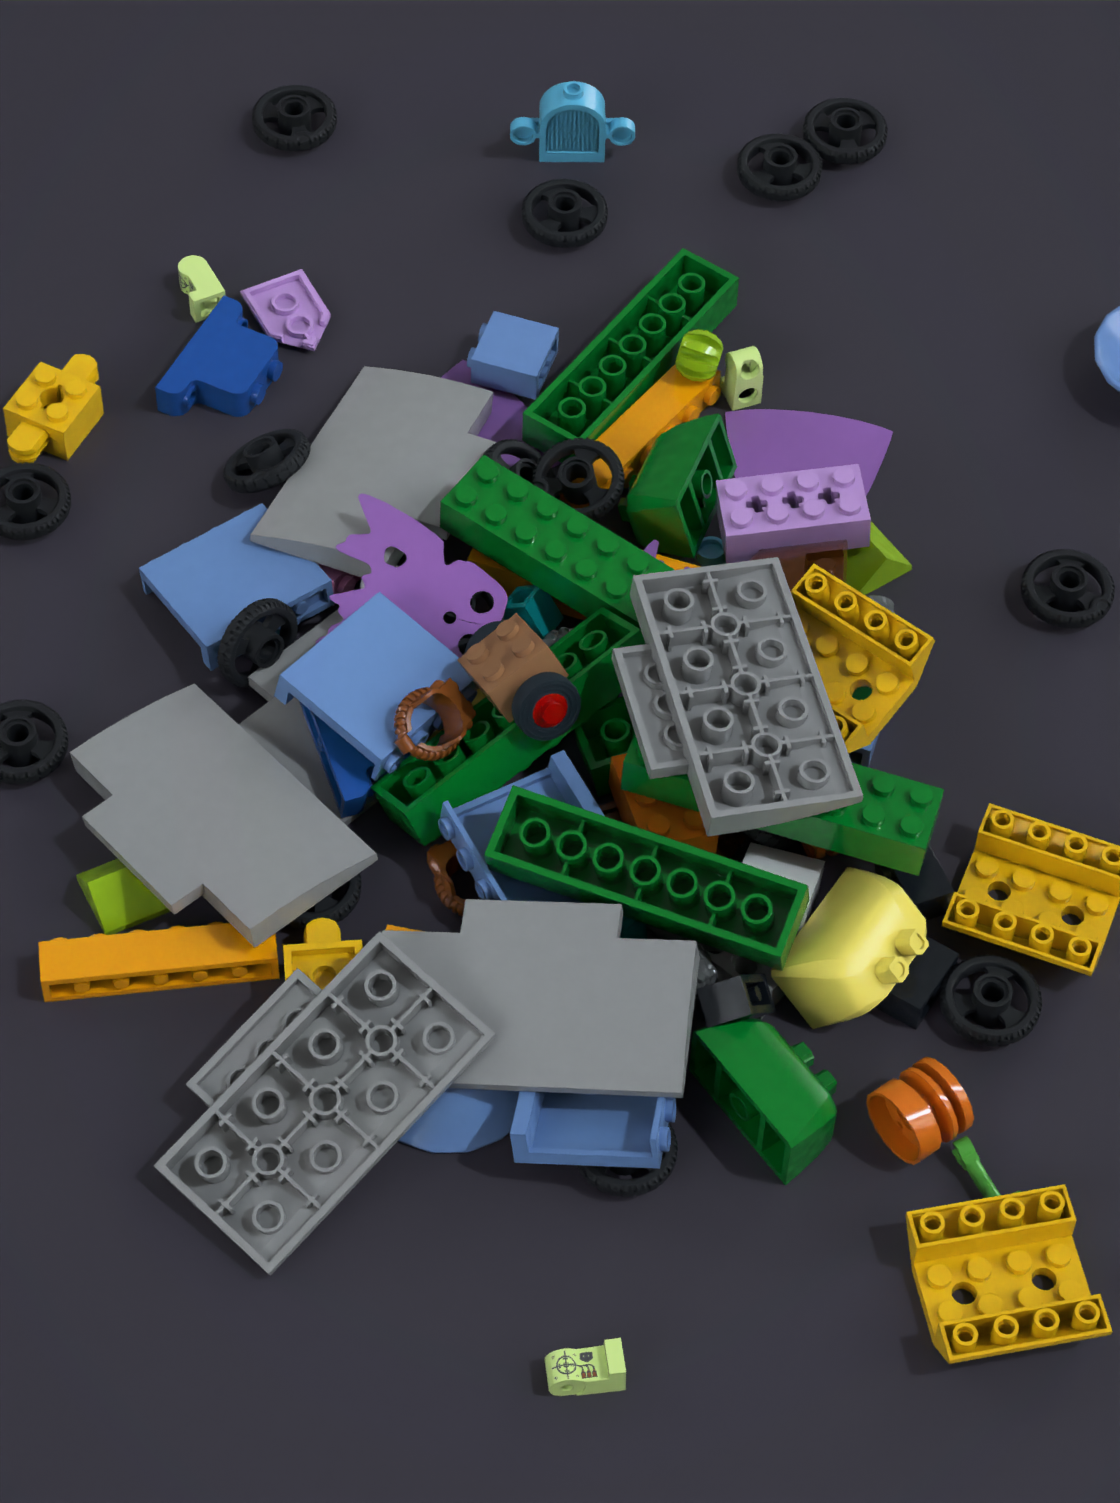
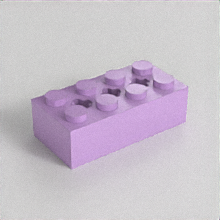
(792, 510)

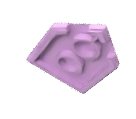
(289, 310)

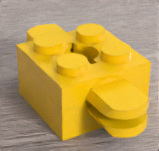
(70, 412)
(321, 953)

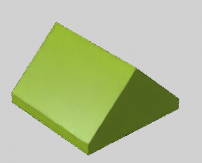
(875, 565)
(118, 897)

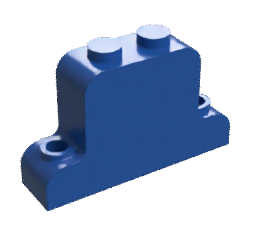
(221, 366)
(344, 766)

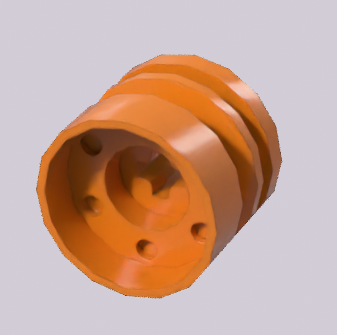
(920, 1110)

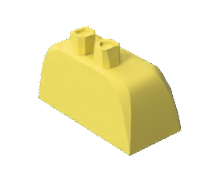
(852, 949)

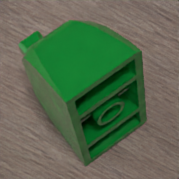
(677, 486)
(767, 1091)

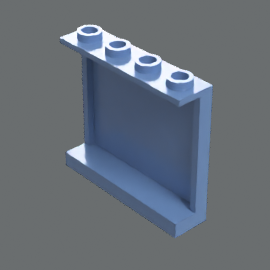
(225, 572)
(365, 672)
(474, 822)
(591, 1129)

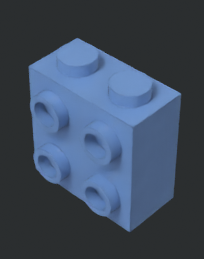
(513, 354)

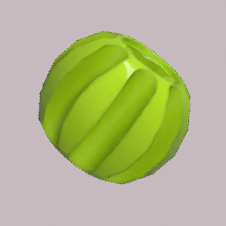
(699, 355)

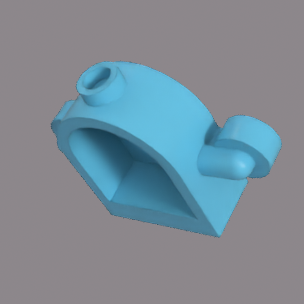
(572, 125)

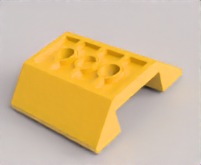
(856, 647)
(1045, 876)
(994, 1253)

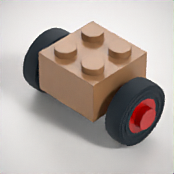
(522, 678)

